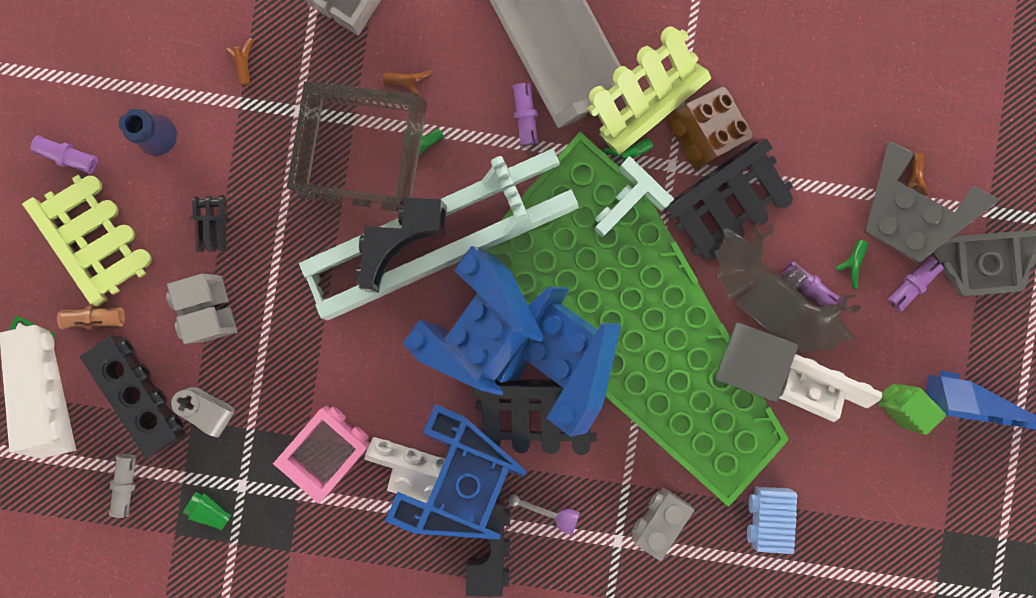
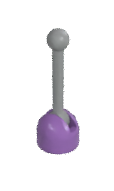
(565, 519)

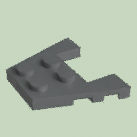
(911, 220)

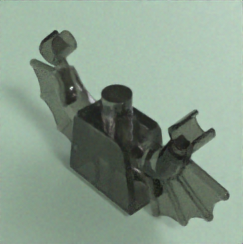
(776, 299)

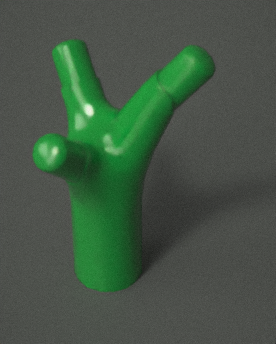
(430, 139)
(634, 150)
(855, 261)

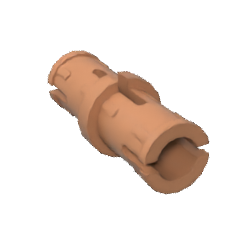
(90, 318)

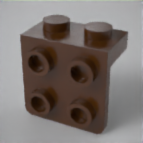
(709, 127)

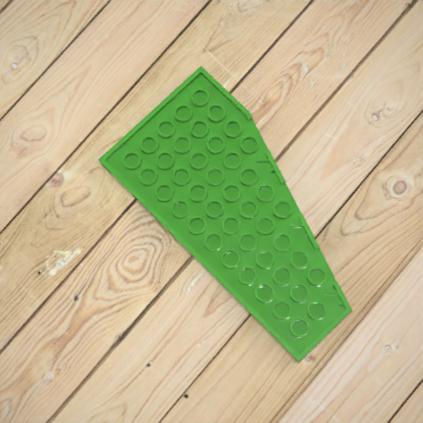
(668, 328)

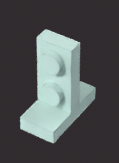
(629, 196)

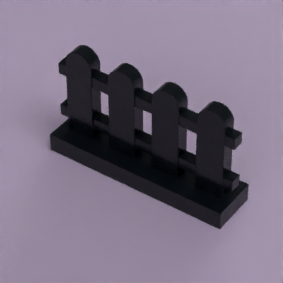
(737, 184)
(520, 405)

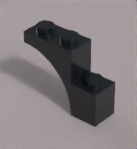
(380, 245)

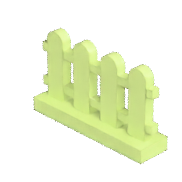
(656, 102)
(74, 231)

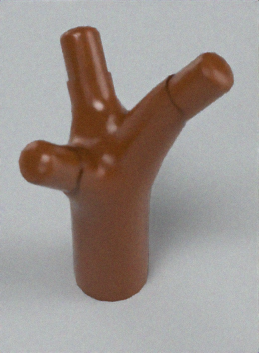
(241, 61)
(405, 80)
(917, 173)

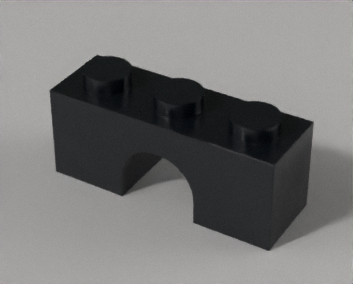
(486, 574)

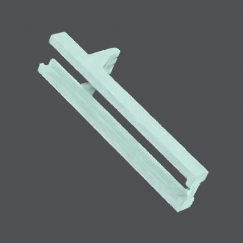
(496, 180)

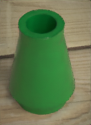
(206, 511)

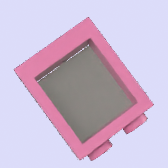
(323, 453)

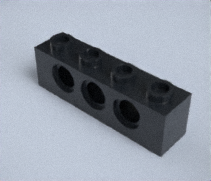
(101, 364)

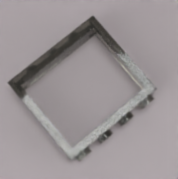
(306, 135)

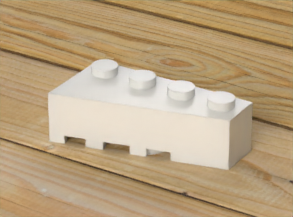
(34, 394)

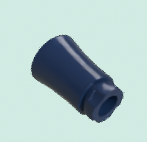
(150, 132)

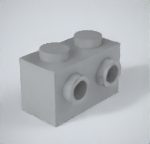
(661, 523)

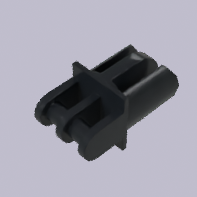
(210, 229)

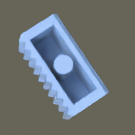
(772, 520)

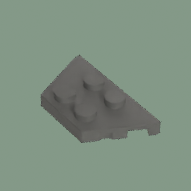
(988, 262)

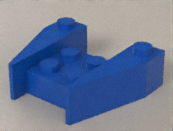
(485, 332)
(570, 355)
(465, 484)

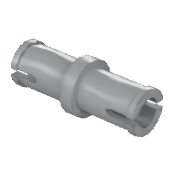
(122, 485)

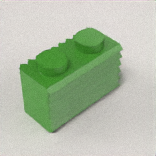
(911, 408)

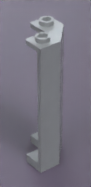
(560, 51)

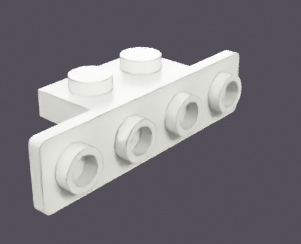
(824, 389)
(412, 472)

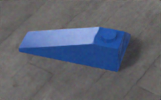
(973, 402)

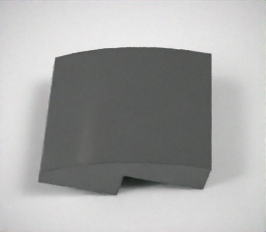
(756, 362)

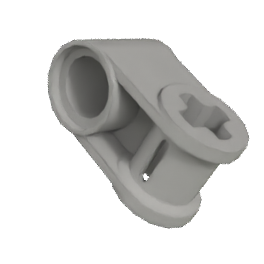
(208, 412)

